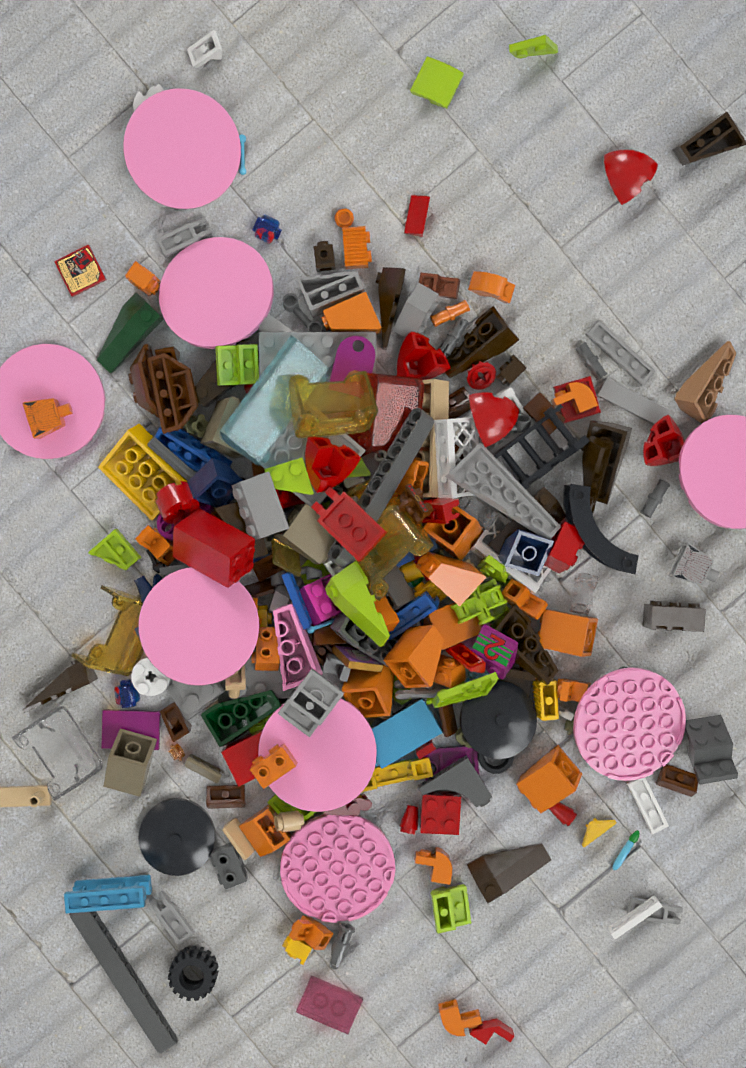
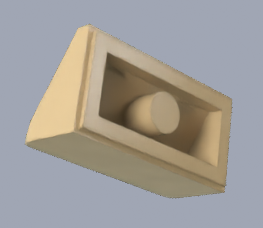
(238, 838)

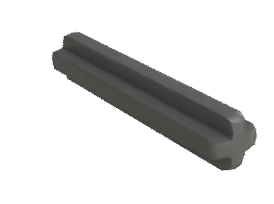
(171, 459)

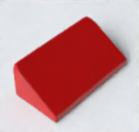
(417, 215)
(467, 658)

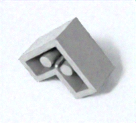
(416, 311)

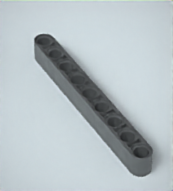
(389, 474)
(125, 980)

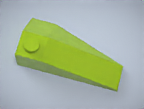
(352, 597)

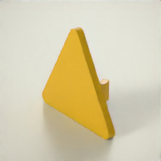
(595, 829)

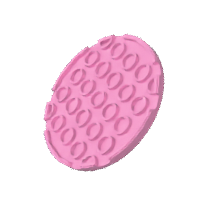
(182, 148)
(216, 292)
(49, 373)
(715, 470)
(198, 628)
(629, 723)
(331, 762)
(337, 867)

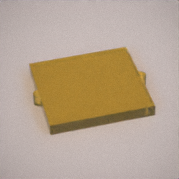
(286, 557)

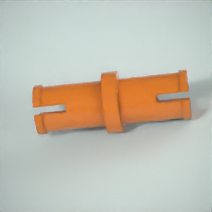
(450, 313)

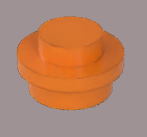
(344, 218)

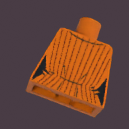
(46, 416)

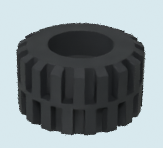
(187, 987)

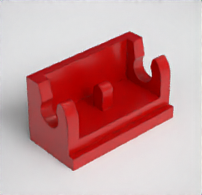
(441, 510)

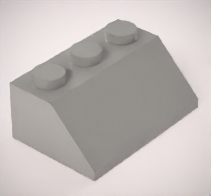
(260, 506)

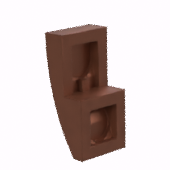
(444, 286)

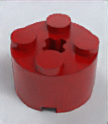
(176, 502)

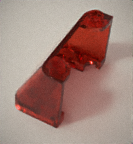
(395, 400)

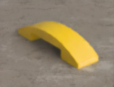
(400, 772)

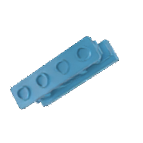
(108, 894)

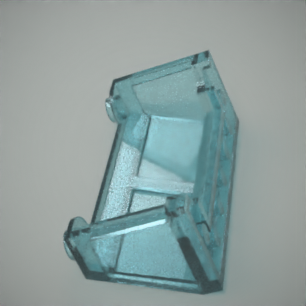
(267, 405)

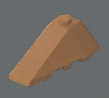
(700, 391)

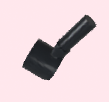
(156, 566)

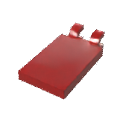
(349, 524)

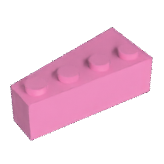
(294, 647)

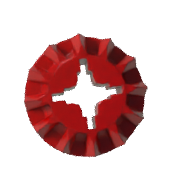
(489, 375)

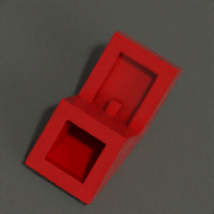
(484, 1031)

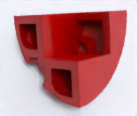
(628, 172)
(420, 358)
(492, 416)
(663, 443)
(328, 463)

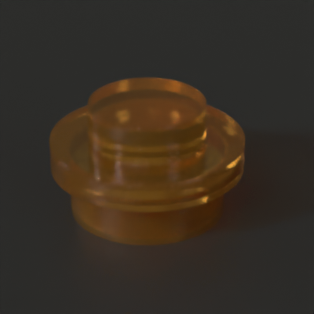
(176, 752)

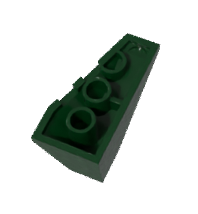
(130, 329)
(237, 716)

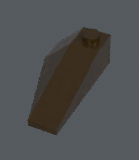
(530, 652)

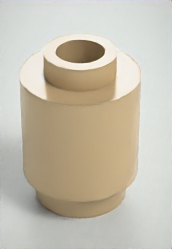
(288, 821)

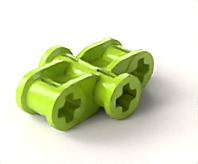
(479, 605)

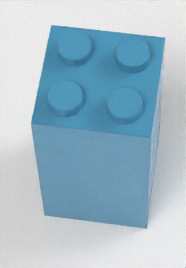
(404, 732)

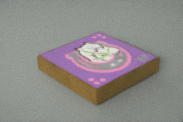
(356, 659)

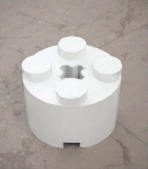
(144, 683)

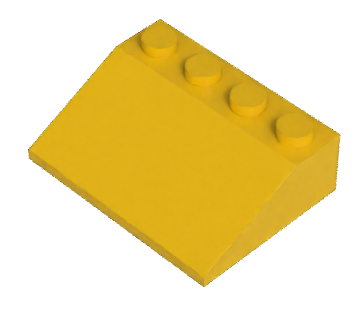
(139, 470)

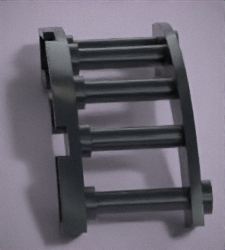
(559, 454)
(579, 514)

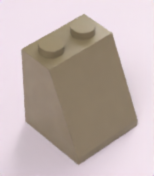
(220, 415)
(306, 534)
(129, 762)

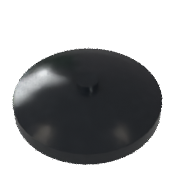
(499, 722)
(177, 837)

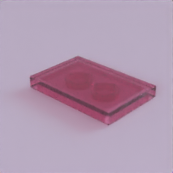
(329, 1004)

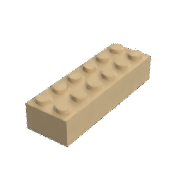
(437, 406)

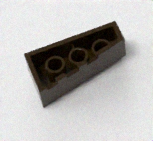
(207, 388)

